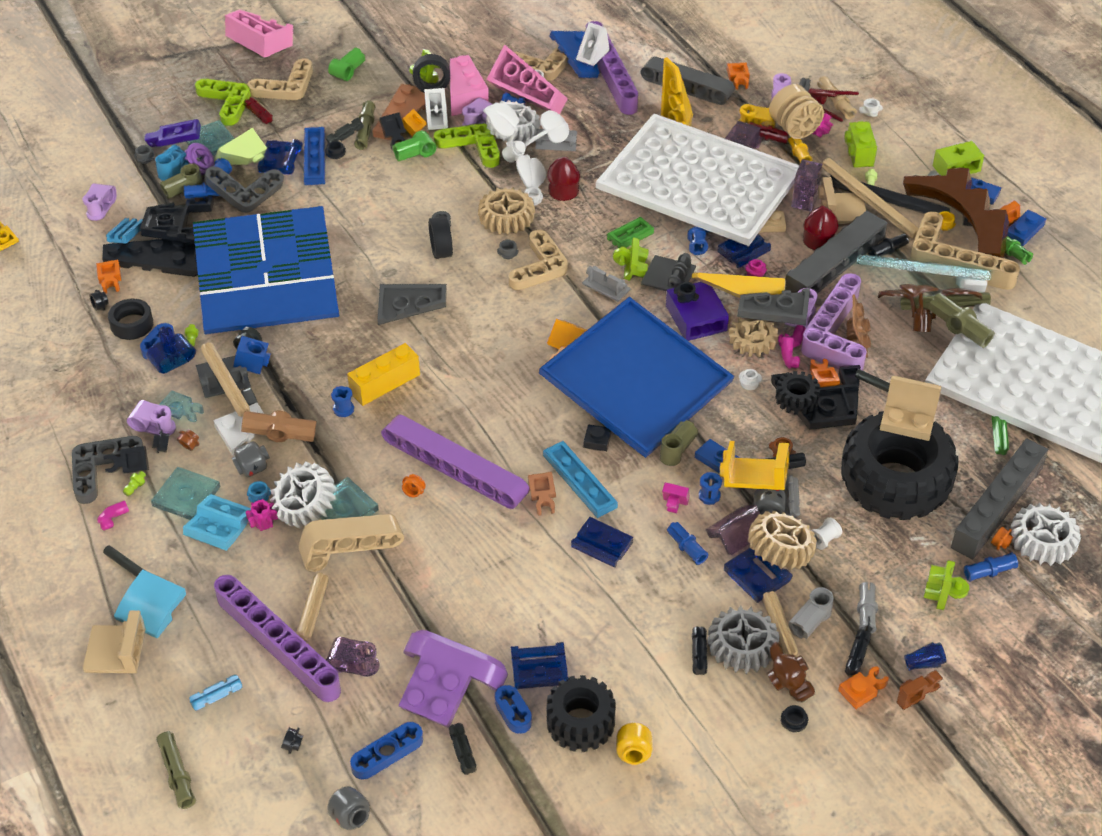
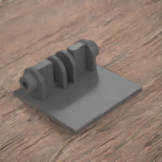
(668, 273)
(211, 385)

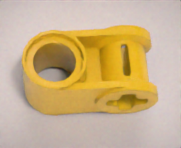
(757, 115)

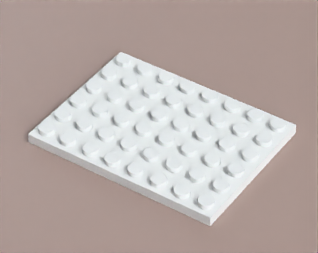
(699, 178)
(1028, 380)

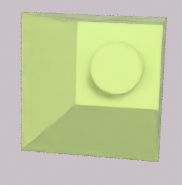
(243, 149)

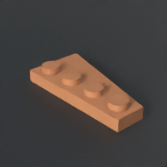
(404, 101)

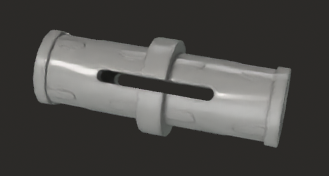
(867, 607)

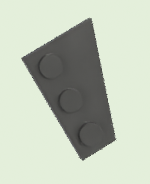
(408, 300)
(782, 308)

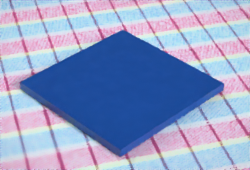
(636, 376)

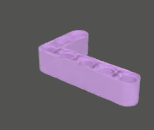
(819, 335)

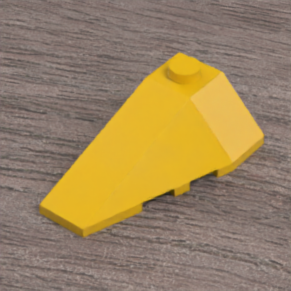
(674, 100)
(739, 285)

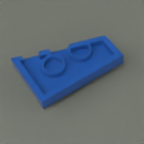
(569, 43)

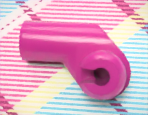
(797, 334)
(787, 353)
(110, 512)

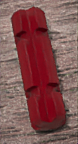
(258, 110)

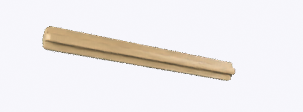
(870, 198)

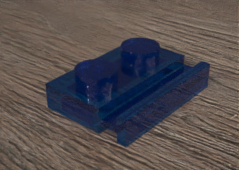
(741, 253)
(602, 542)

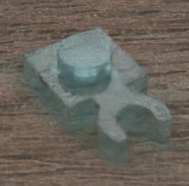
(182, 405)

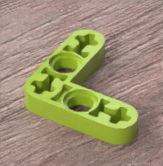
(211, 89)
(481, 135)

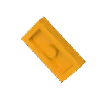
(564, 333)

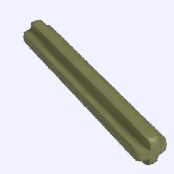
(960, 300)

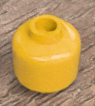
(634, 743)

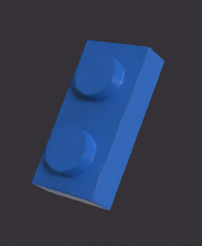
(1026, 227)

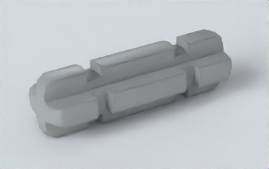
(792, 496)

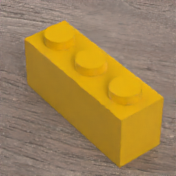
(383, 374)

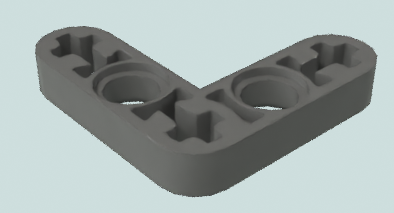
(242, 193)
(91, 461)

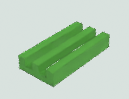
(629, 228)

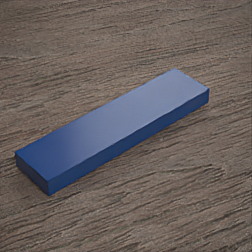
(314, 156)

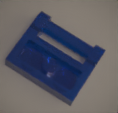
(275, 155)
(752, 577)
(541, 671)

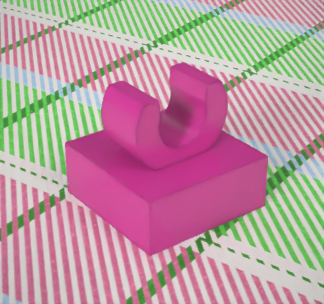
(675, 495)

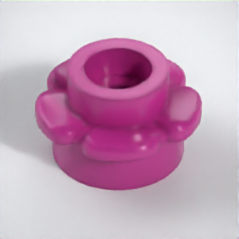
(756, 268)

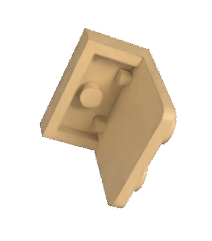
(844, 205)

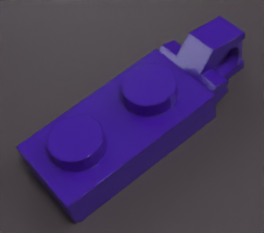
(174, 133)

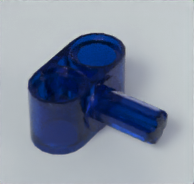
(171, 351)

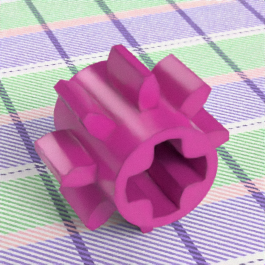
(824, 127)
(261, 515)

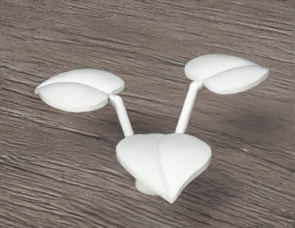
(504, 121)

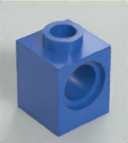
(252, 355)

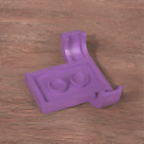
(445, 675)

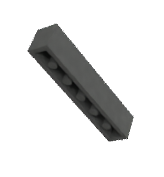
(837, 254)
(999, 499)

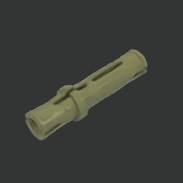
(367, 119)
(178, 779)

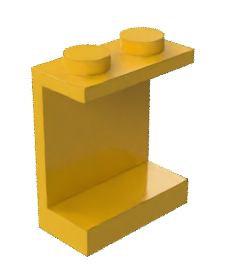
(755, 472)

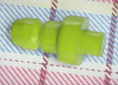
(191, 333)
(136, 480)

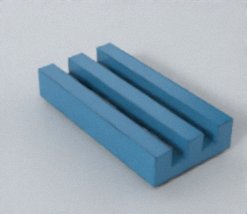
(125, 229)

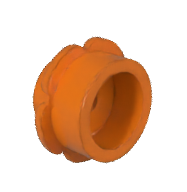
(413, 485)
(1002, 538)

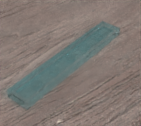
(924, 267)

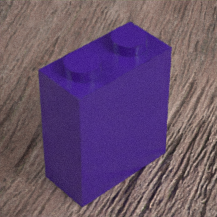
(699, 317)

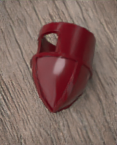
(563, 179)
(819, 227)

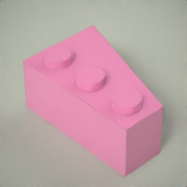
(257, 34)
(465, 84)

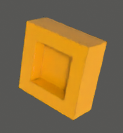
(413, 122)

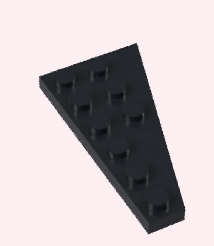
(161, 254)

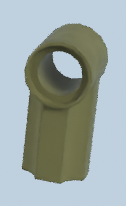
(189, 175)
(677, 442)

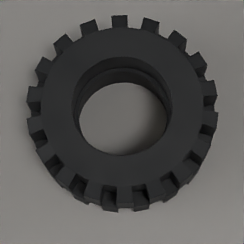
(580, 732)

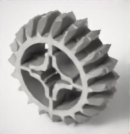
(730, 648)

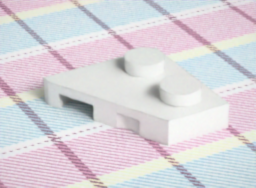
(230, 429)

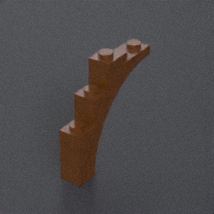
(973, 204)

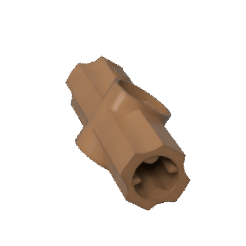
(278, 426)

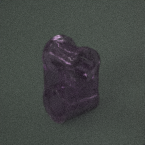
(350, 655)

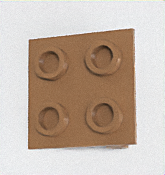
(859, 326)

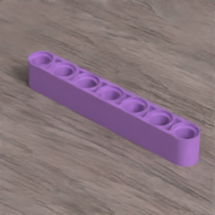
(618, 79)
(455, 461)
(278, 638)

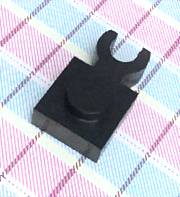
(393, 127)
(131, 460)

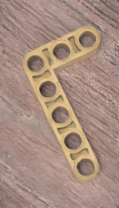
(927, 249)

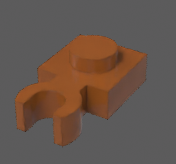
(915, 690)

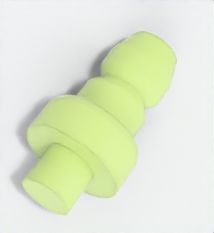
(871, 176)

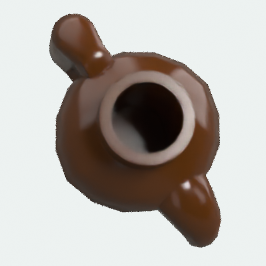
(790, 673)

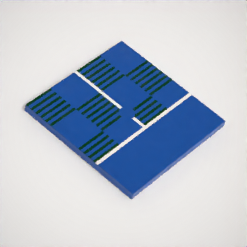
(264, 270)

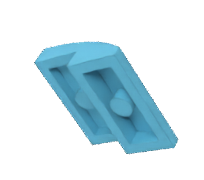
(217, 522)
(154, 599)

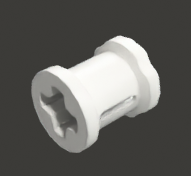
(826, 532)

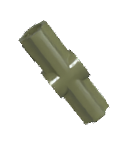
(961, 320)

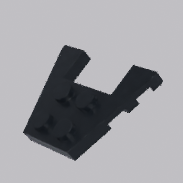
(170, 221)
(835, 405)

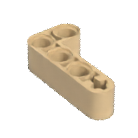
(347, 535)

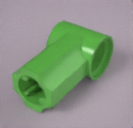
(346, 65)
(419, 144)

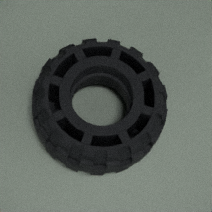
(892, 491)

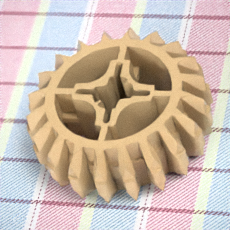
(506, 210)
(782, 540)

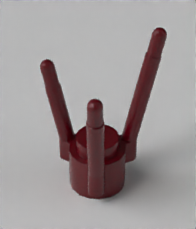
(821, 97)

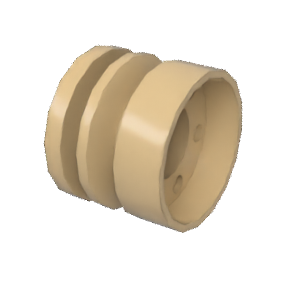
(796, 111)

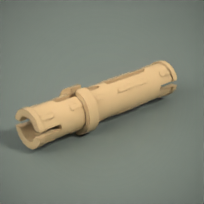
(840, 101)

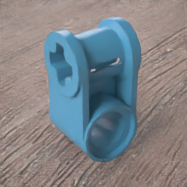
(170, 162)

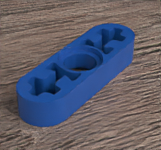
(390, 739)

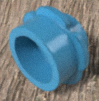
(258, 491)

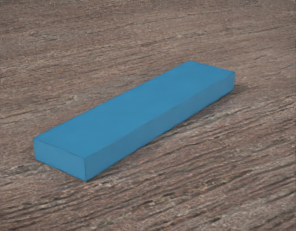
(580, 479)

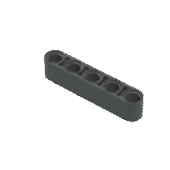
(696, 82)

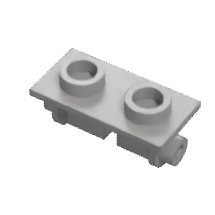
(568, 144)
(606, 285)

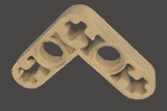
(548, 64)
(287, 90)
(551, 265)

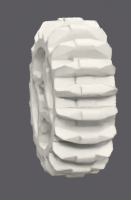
(527, 124)
(297, 491)
(1043, 541)

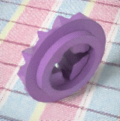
(198, 150)

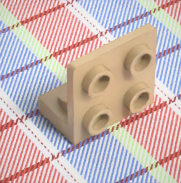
(910, 408)
(115, 646)

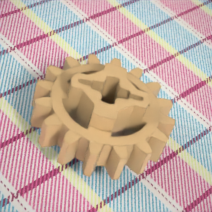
(753, 336)

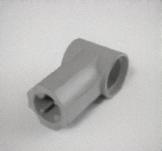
(812, 613)

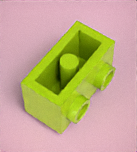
(861, 144)

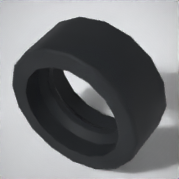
(431, 59)
(440, 237)
(131, 330)

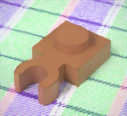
(542, 489)

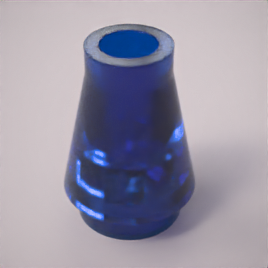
(928, 656)

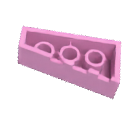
(521, 80)

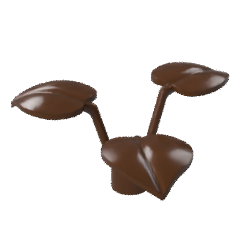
(922, 317)

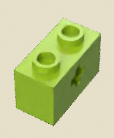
(958, 156)

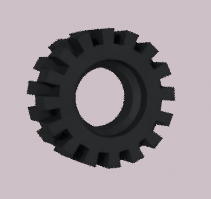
(795, 402)

